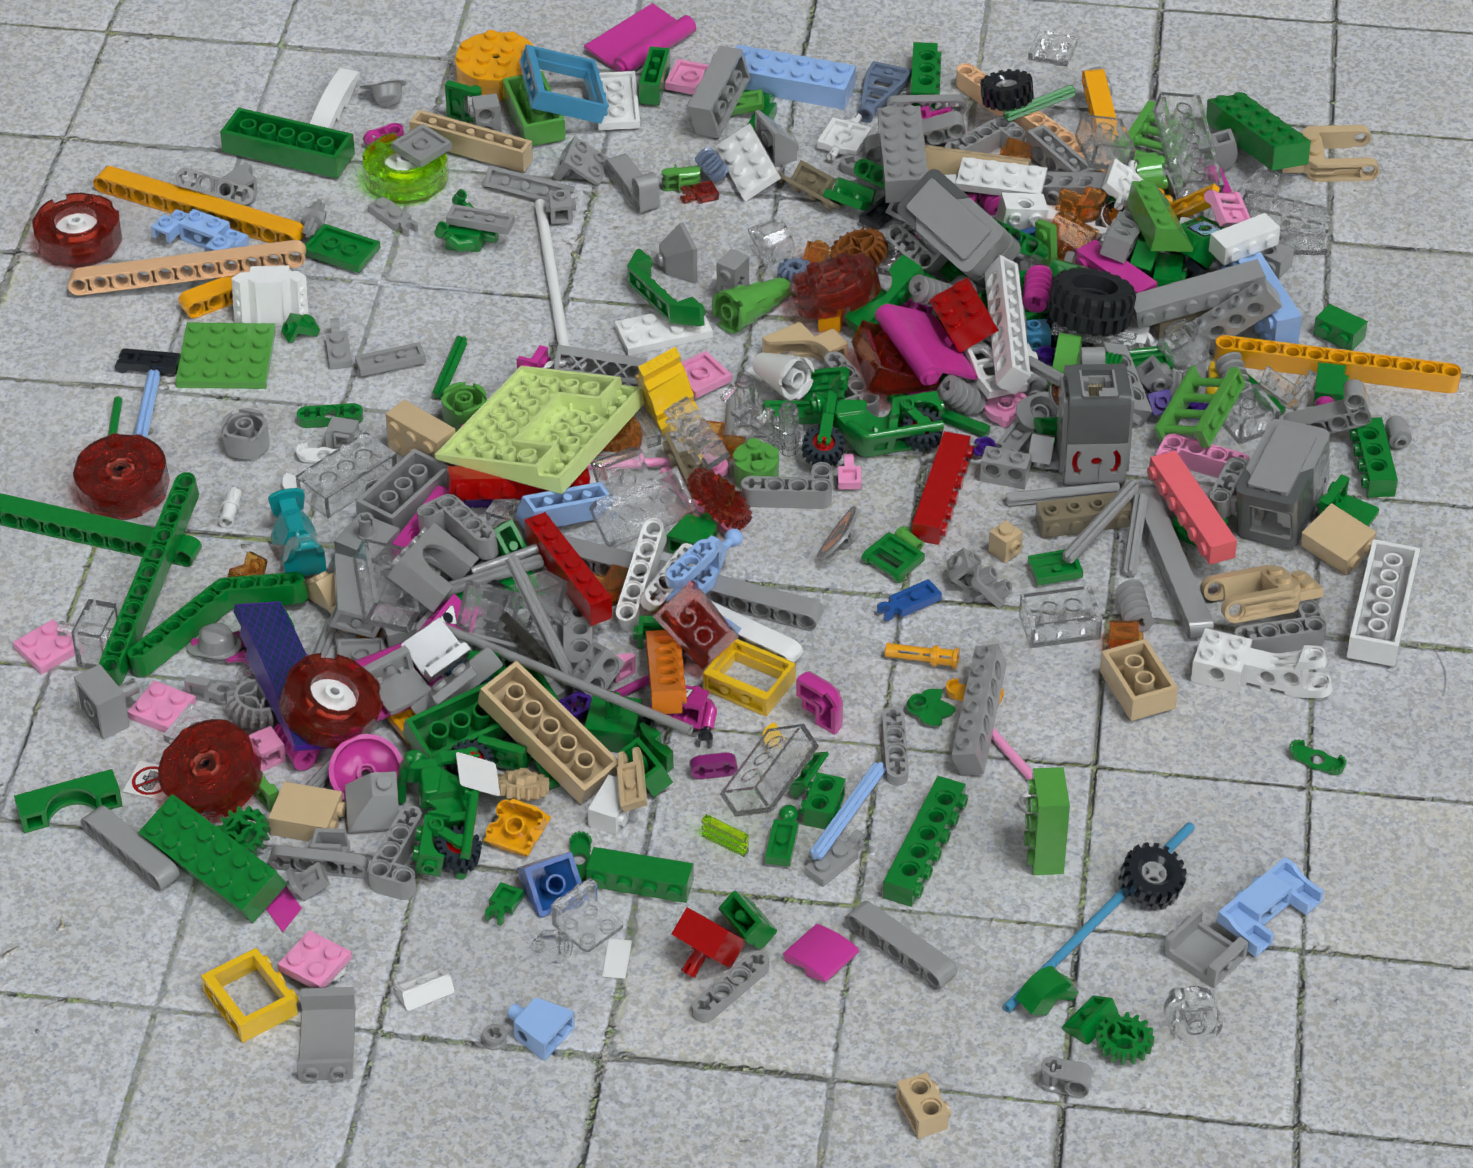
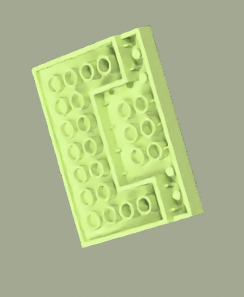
(543, 426)

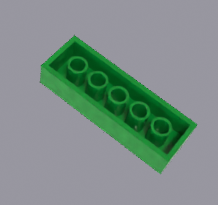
(1258, 131)
(287, 142)
(455, 721)
(213, 858)

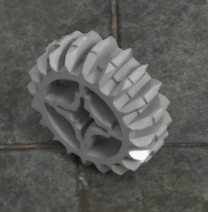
(249, 706)

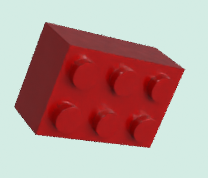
(963, 315)

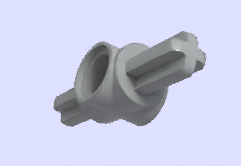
(313, 218)

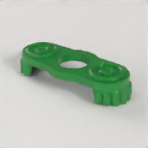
(1302, 754)
(581, 846)

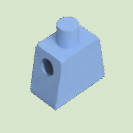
(541, 1026)

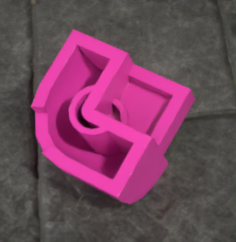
(822, 700)

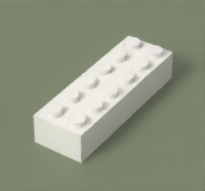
(1383, 603)

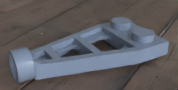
(881, 73)

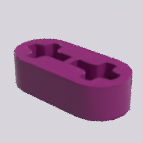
(713, 765)

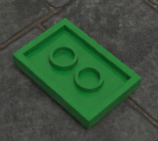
(341, 248)

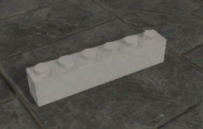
(1194, 293)

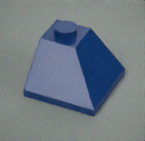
(548, 880)

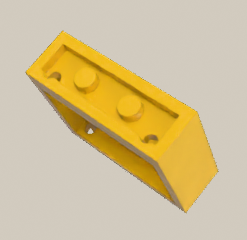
(742, 693)
(261, 1020)

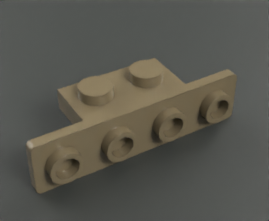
(812, 182)
(681, 460)

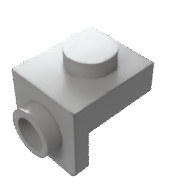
(308, 881)

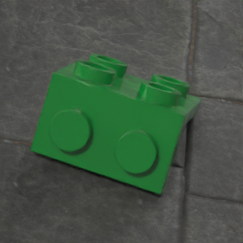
(1356, 508)

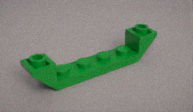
(683, 312)

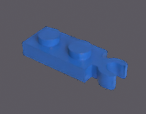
(910, 600)

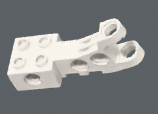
(1024, 209)
(1230, 661)

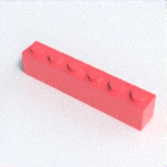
(1192, 507)

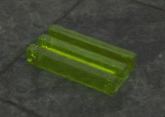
(725, 835)

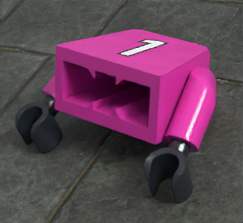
(698, 711)

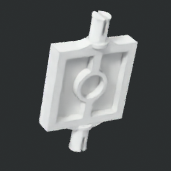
(844, 137)
(1119, 180)

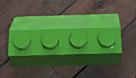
(1156, 218)

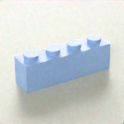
(562, 508)

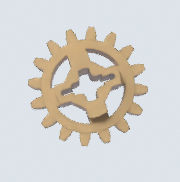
(523, 784)

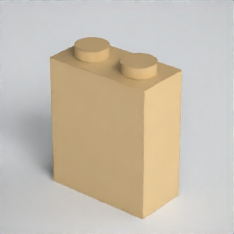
(1338, 539)
(303, 809)

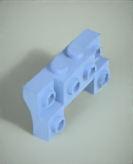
(199, 230)
(1264, 900)

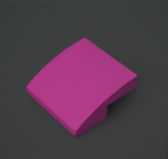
(821, 952)

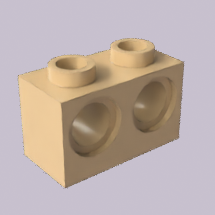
(923, 1105)

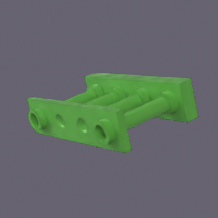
(1142, 127)
(1212, 417)

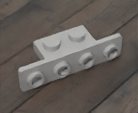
(463, 678)

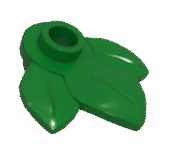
(930, 707)

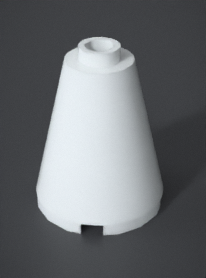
(785, 373)

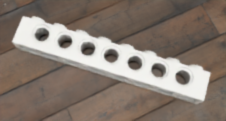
(1006, 310)

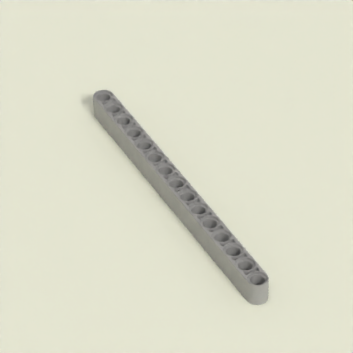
(729, 592)

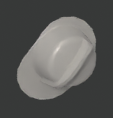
(386, 92)
(1035, 406)
(215, 642)

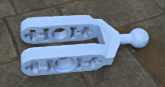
(707, 564)

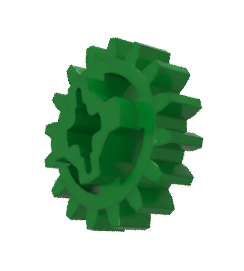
(247, 832)
(1125, 1038)

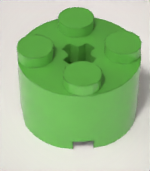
(1150, 168)
(461, 402)
(755, 459)

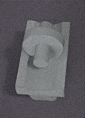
(986, 587)

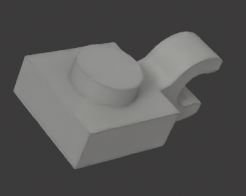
(204, 690)

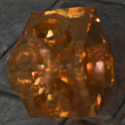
(1016, 148)

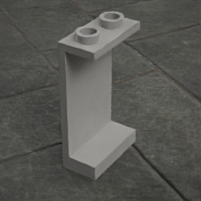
(348, 610)
(327, 1034)

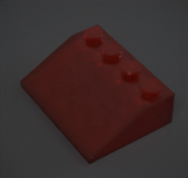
(882, 363)

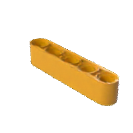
(1097, 93)
(207, 297)

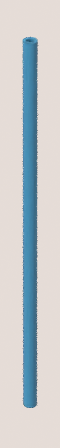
(1097, 918)

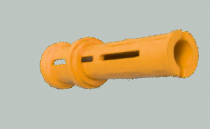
(893, 651)

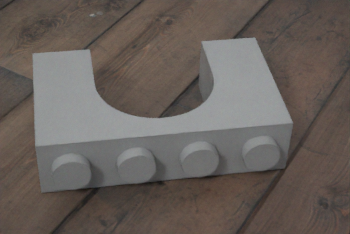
(418, 578)

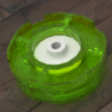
(399, 179)

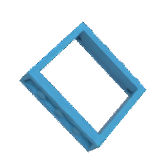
(538, 58)

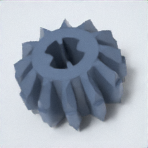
(712, 164)
(790, 267)

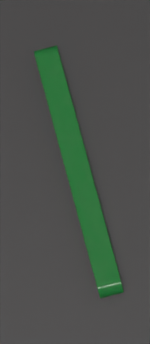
(1027, 242)
(87, 528)
(150, 576)

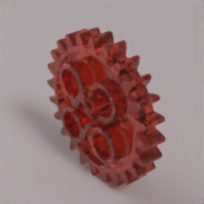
(719, 498)

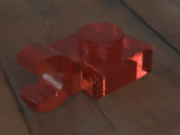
(702, 192)

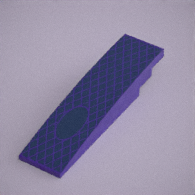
(271, 652)

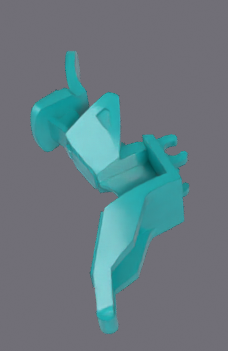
(297, 532)

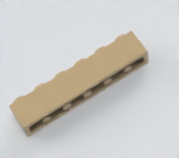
(478, 141)
(949, 159)

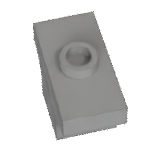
(241, 175)

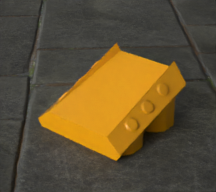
(516, 827)

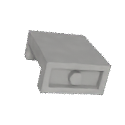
(1204, 950)

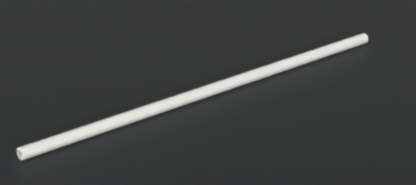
(552, 276)

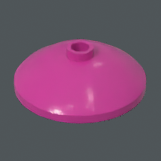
(362, 754)

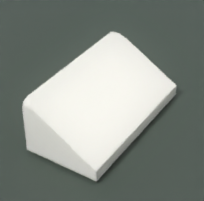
(424, 989)

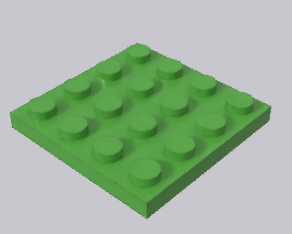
(226, 355)

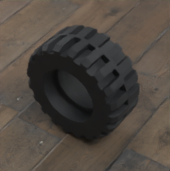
(1091, 302)

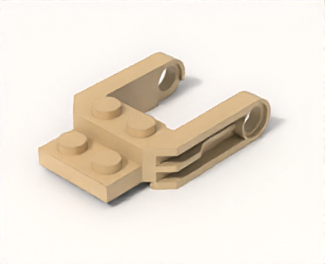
(1336, 169)
(1261, 591)

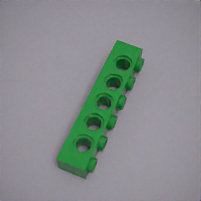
(925, 841)

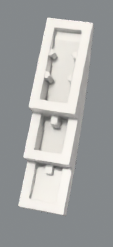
(335, 98)

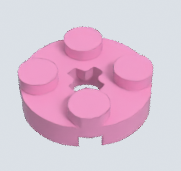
(1002, 415)

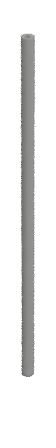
(574, 682)

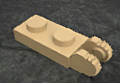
(631, 781)

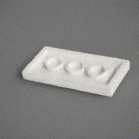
(622, 101)
(748, 162)
(998, 177)
(655, 332)

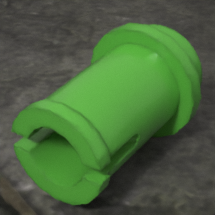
(905, 534)

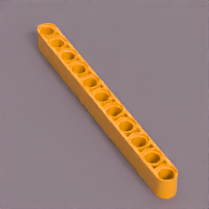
(169, 197)
(1362, 366)

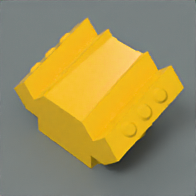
(663, 384)

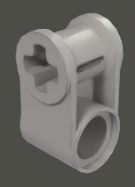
(1067, 1078)

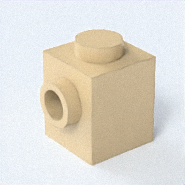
(1005, 541)

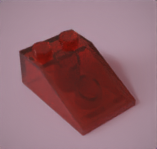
(696, 624)

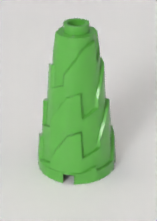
(745, 304)

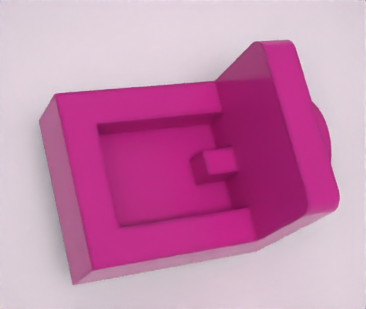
(538, 359)

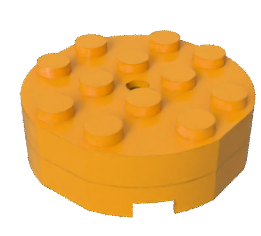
(488, 59)

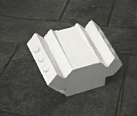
(268, 294)

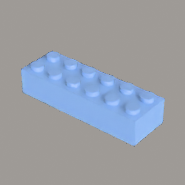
(800, 77)
(1283, 323)

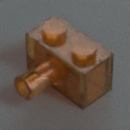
(1072, 233)

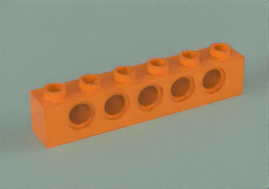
(665, 672)

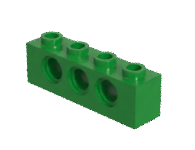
(925, 70)
(1374, 459)

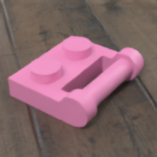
(1225, 213)

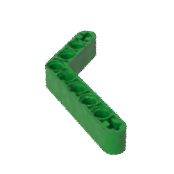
(207, 609)

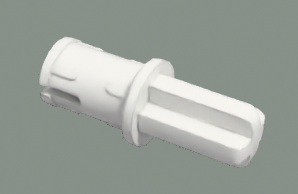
(230, 507)

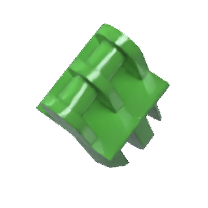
(676, 177)

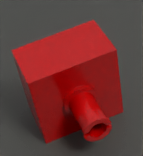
(707, 941)

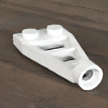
(986, 383)

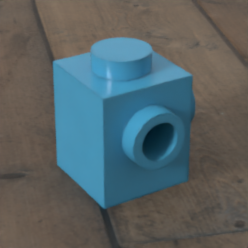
(1038, 333)

